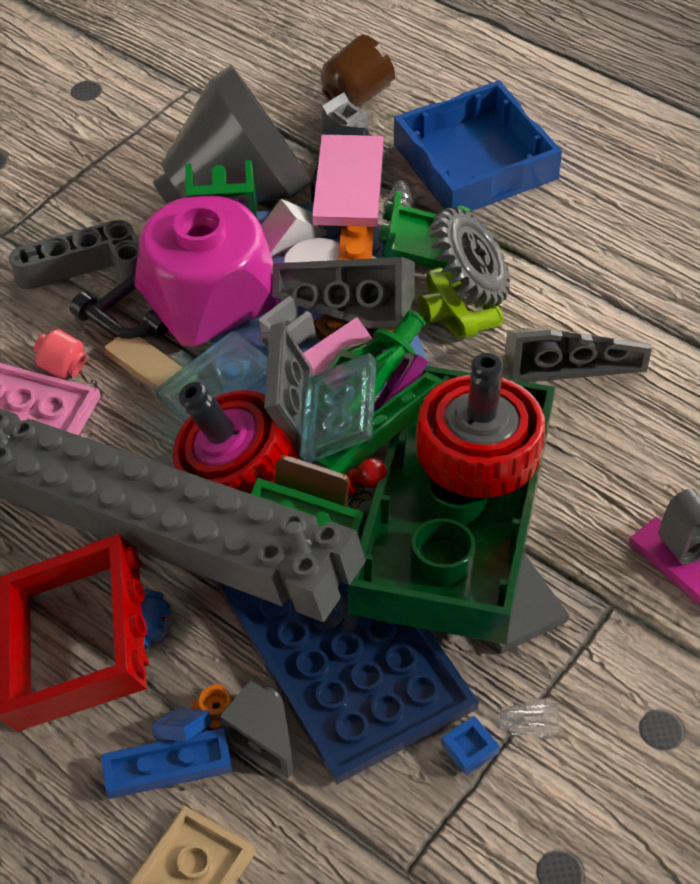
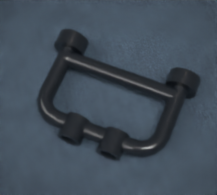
(87, 307)

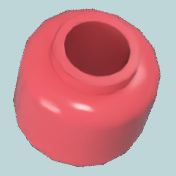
(59, 354)

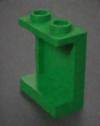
(408, 234)

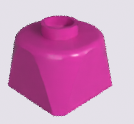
(204, 267)

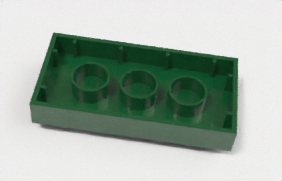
(440, 554)

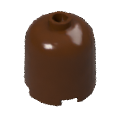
(357, 71)

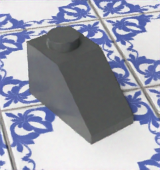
(259, 725)

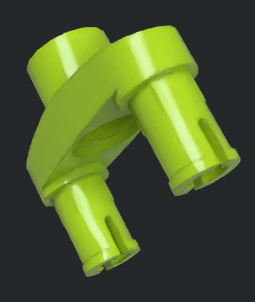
(446, 306)

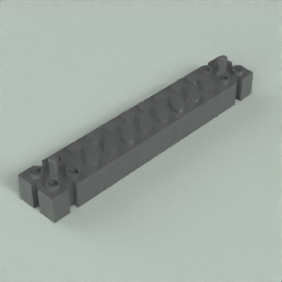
(178, 516)

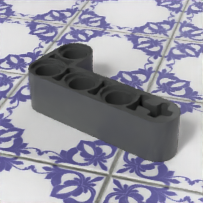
(76, 254)
(682, 526)

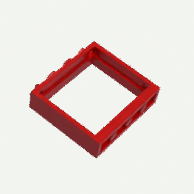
(25, 709)

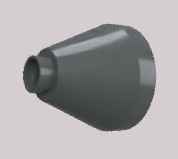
(227, 131)

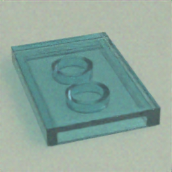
(222, 368)
(339, 408)

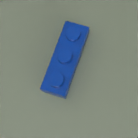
(165, 763)

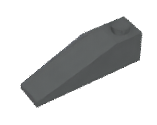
(371, 289)
(561, 354)

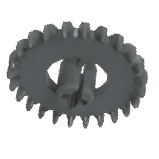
(471, 257)

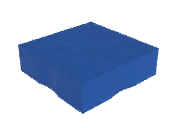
(476, 148)

